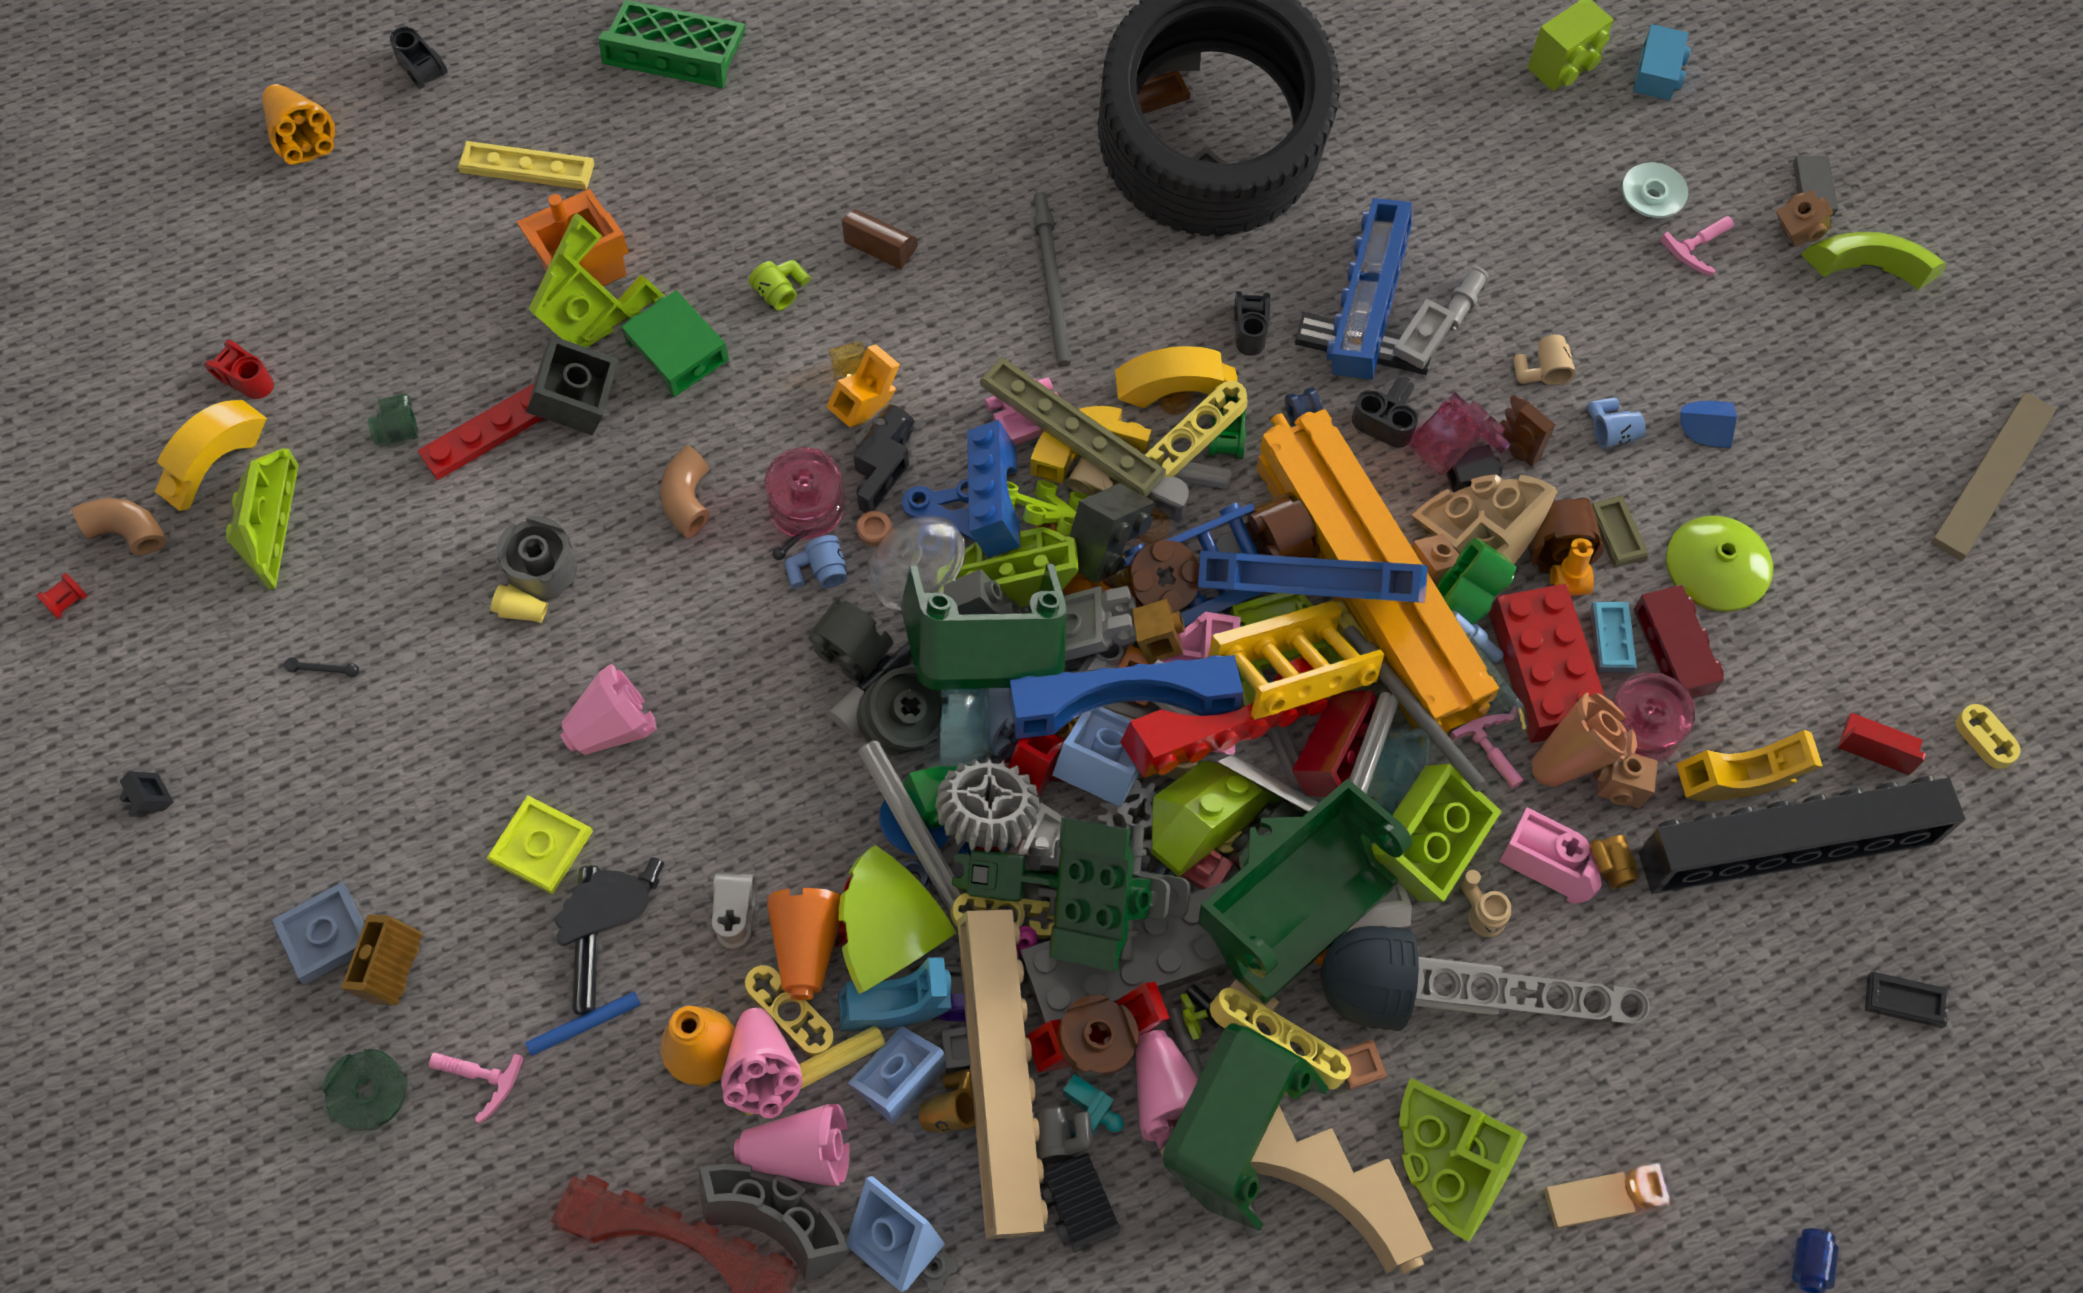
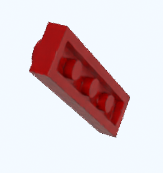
(479, 434)

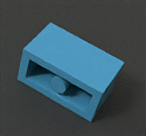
(1661, 62)

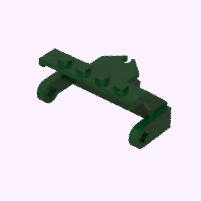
(1302, 888)

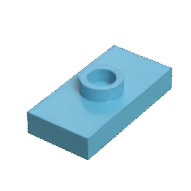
(1613, 637)

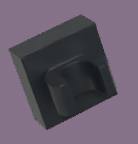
(145, 793)

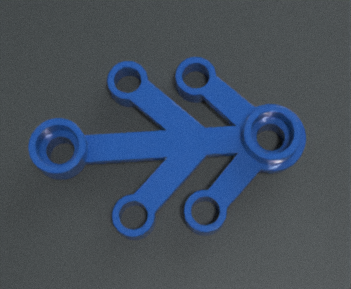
(932, 504)

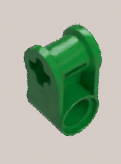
(1232, 439)

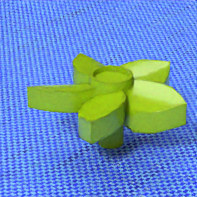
(1192, 1019)

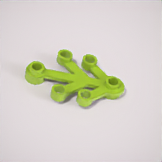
(1052, 510)

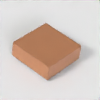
(1364, 1063)

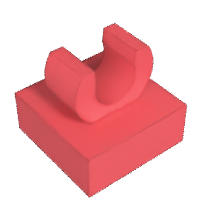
(1208, 871)

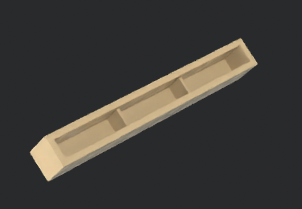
(1000, 1075)

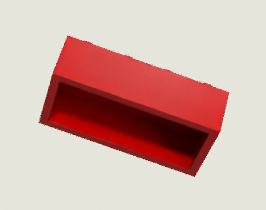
(1544, 654)

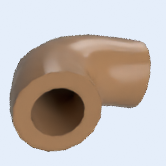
(678, 491)
(123, 518)

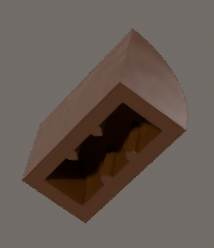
(878, 238)

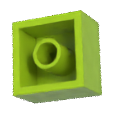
(1570, 44)

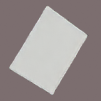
(1269, 782)

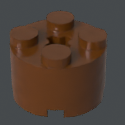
(1563, 524)
(1282, 528)

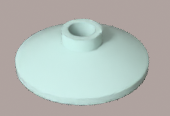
(1658, 180)

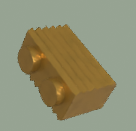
(382, 960)

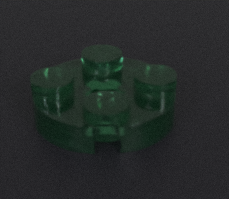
(372, 1111)

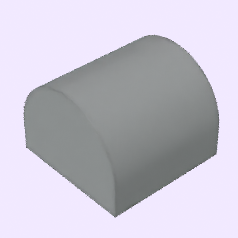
(1171, 497)
(845, 712)

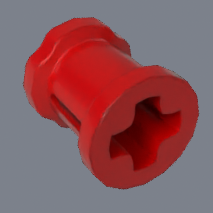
(61, 595)

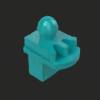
(1095, 1103)

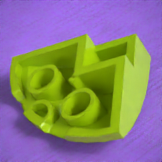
(887, 919)
(1455, 1156)

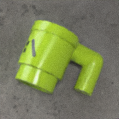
(772, 284)

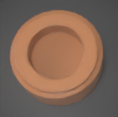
(873, 527)

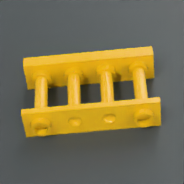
(1297, 632)

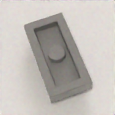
(1424, 333)

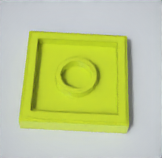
(539, 844)

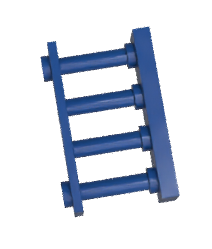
(1229, 515)

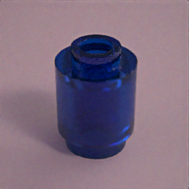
(1815, 1260)

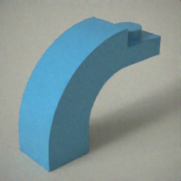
(897, 1001)

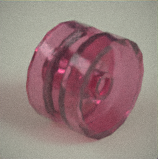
(805, 492)
(1658, 713)

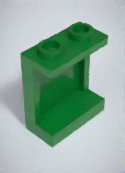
(676, 342)

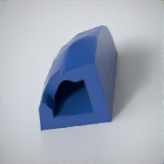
(1709, 422)

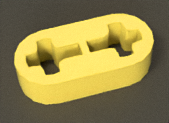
(1988, 736)

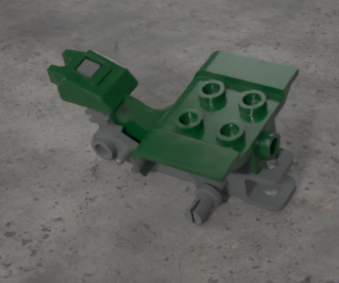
(1091, 888)

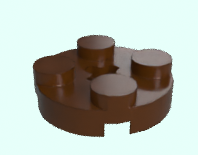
(1164, 555)
(1108, 1017)

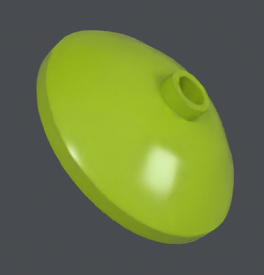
(1713, 577)

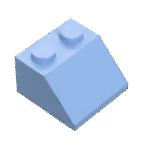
(1095, 758)

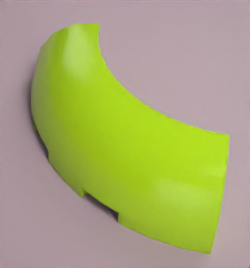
(1878, 249)

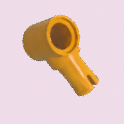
(1575, 569)

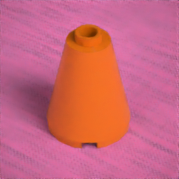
(803, 937)

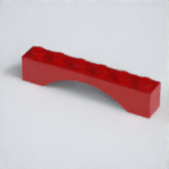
(1168, 738)

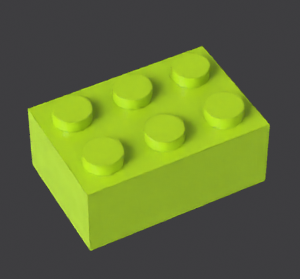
(1445, 829)

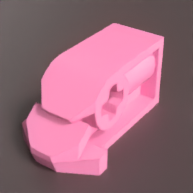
(1553, 857)

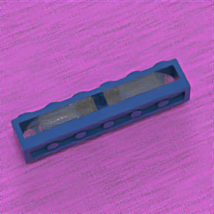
(1371, 289)

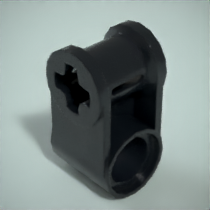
(416, 56)
(1251, 317)

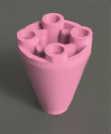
(760, 1067)
(1162, 1085)

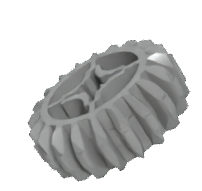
(973, 790)

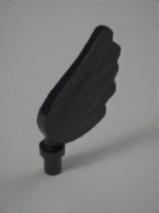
(606, 902)

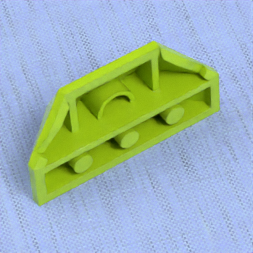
(263, 513)
(1022, 569)
(1203, 813)

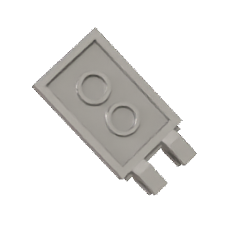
(1091, 623)

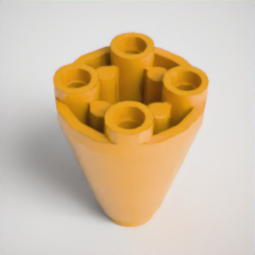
(296, 125)
(700, 1055)

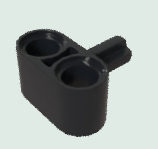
(1387, 412)

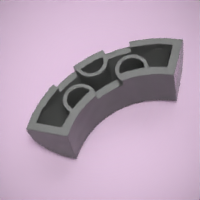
(777, 1208)

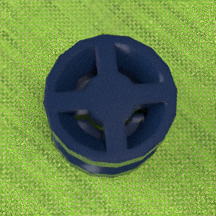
(1300, 404)

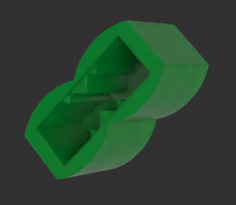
(1475, 580)

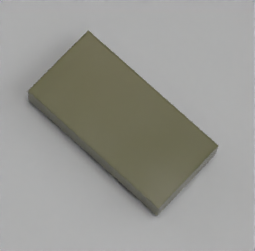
(1619, 532)

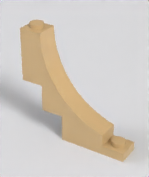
(1367, 1198)

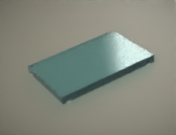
(1505, 693)

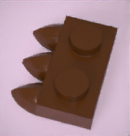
(1526, 430)

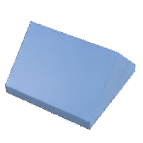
(898, 1073)
(891, 1236)

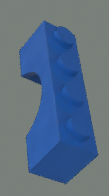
(990, 508)

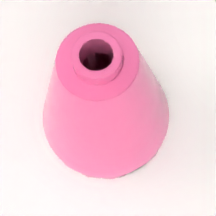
(799, 1146)

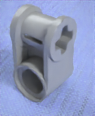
(733, 903)

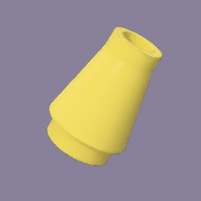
(517, 604)

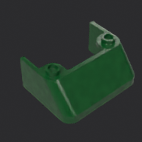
(983, 648)
(1229, 1117)

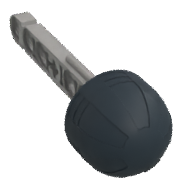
(1378, 979)

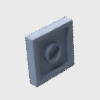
(320, 932)

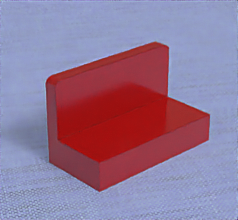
(1881, 744)

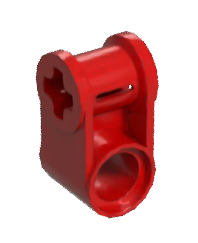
(241, 371)

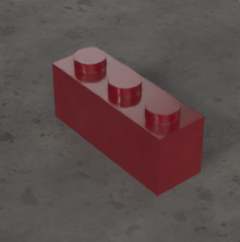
(1679, 640)
(1334, 743)

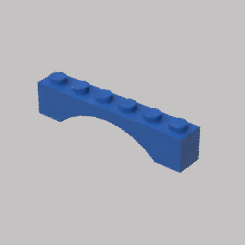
(1313, 576)
(1199, 685)

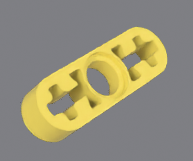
(1035, 908)
(762, 998)

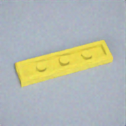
(526, 165)

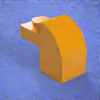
(866, 392)

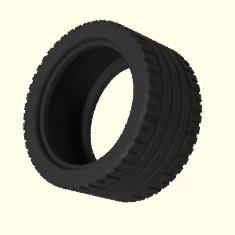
(1200, 194)

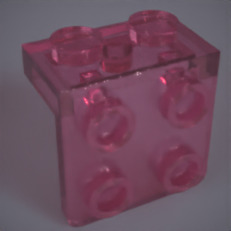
(1454, 431)

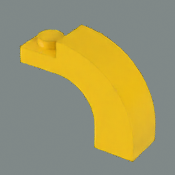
(1171, 371)
(200, 443)
(1052, 458)
(1750, 773)

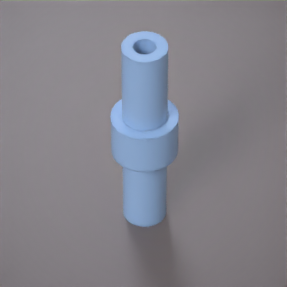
(1481, 638)

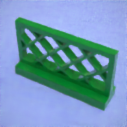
(669, 57)

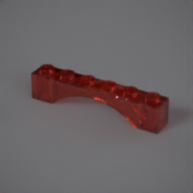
(600, 1215)

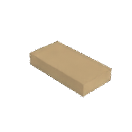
(1588, 1200)

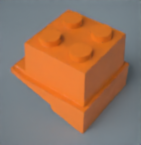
(547, 227)

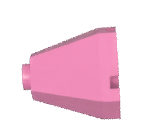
(607, 715)

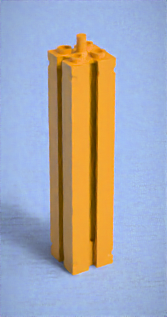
(1353, 524)

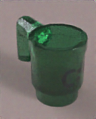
(395, 421)

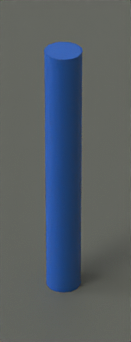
(582, 1023)

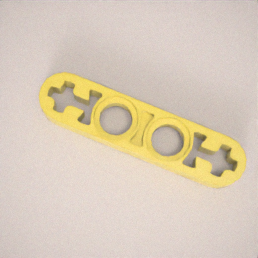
(1200, 437)
(1282, 1033)

